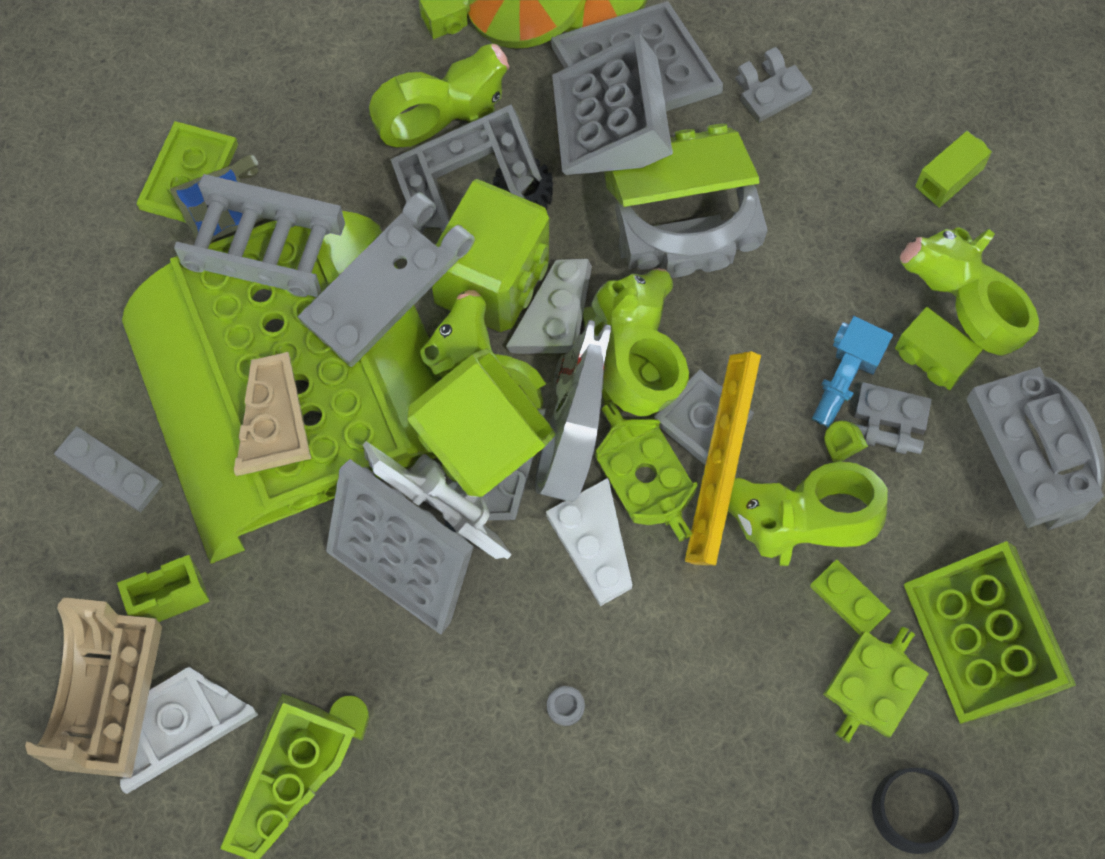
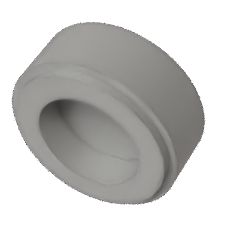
(565, 705)

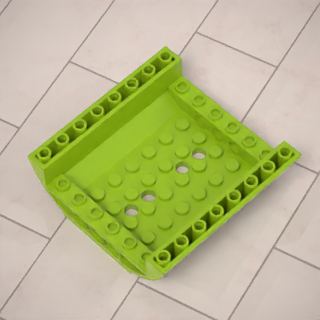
(195, 357)

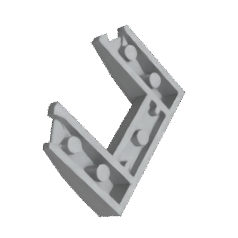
(496, 133)

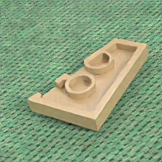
(273, 418)

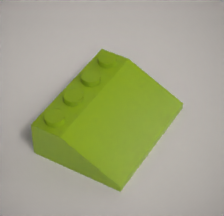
(697, 166)
(988, 633)

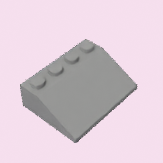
(612, 110)

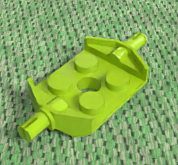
(638, 445)

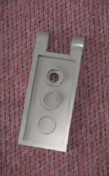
(375, 293)

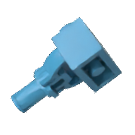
(859, 347)

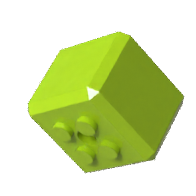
(505, 257)
(479, 423)

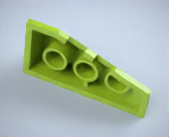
(291, 764)

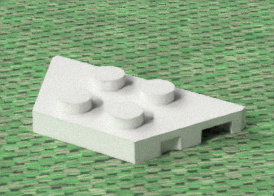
(181, 720)

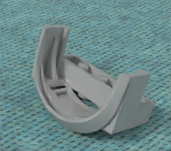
(1066, 436)

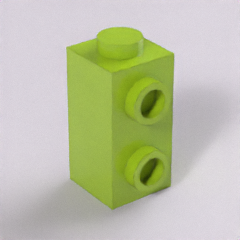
(953, 168)

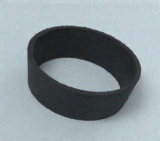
(886, 829)

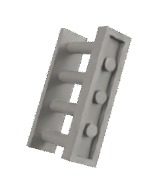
(254, 204)

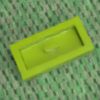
(849, 598)

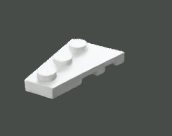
(555, 312)
(594, 541)

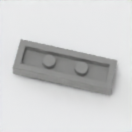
(108, 469)

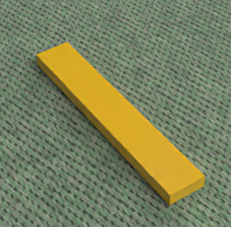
(722, 459)

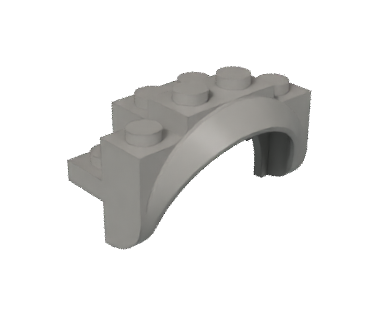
(692, 243)

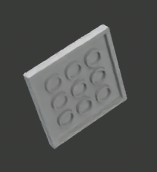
(682, 65)
(397, 546)

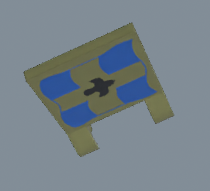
(193, 207)

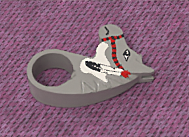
(575, 419)

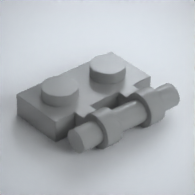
(892, 409)

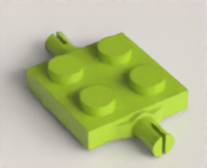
(875, 684)

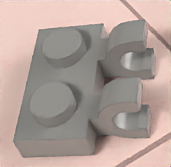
(775, 93)

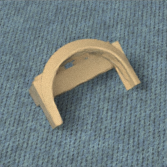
(99, 695)

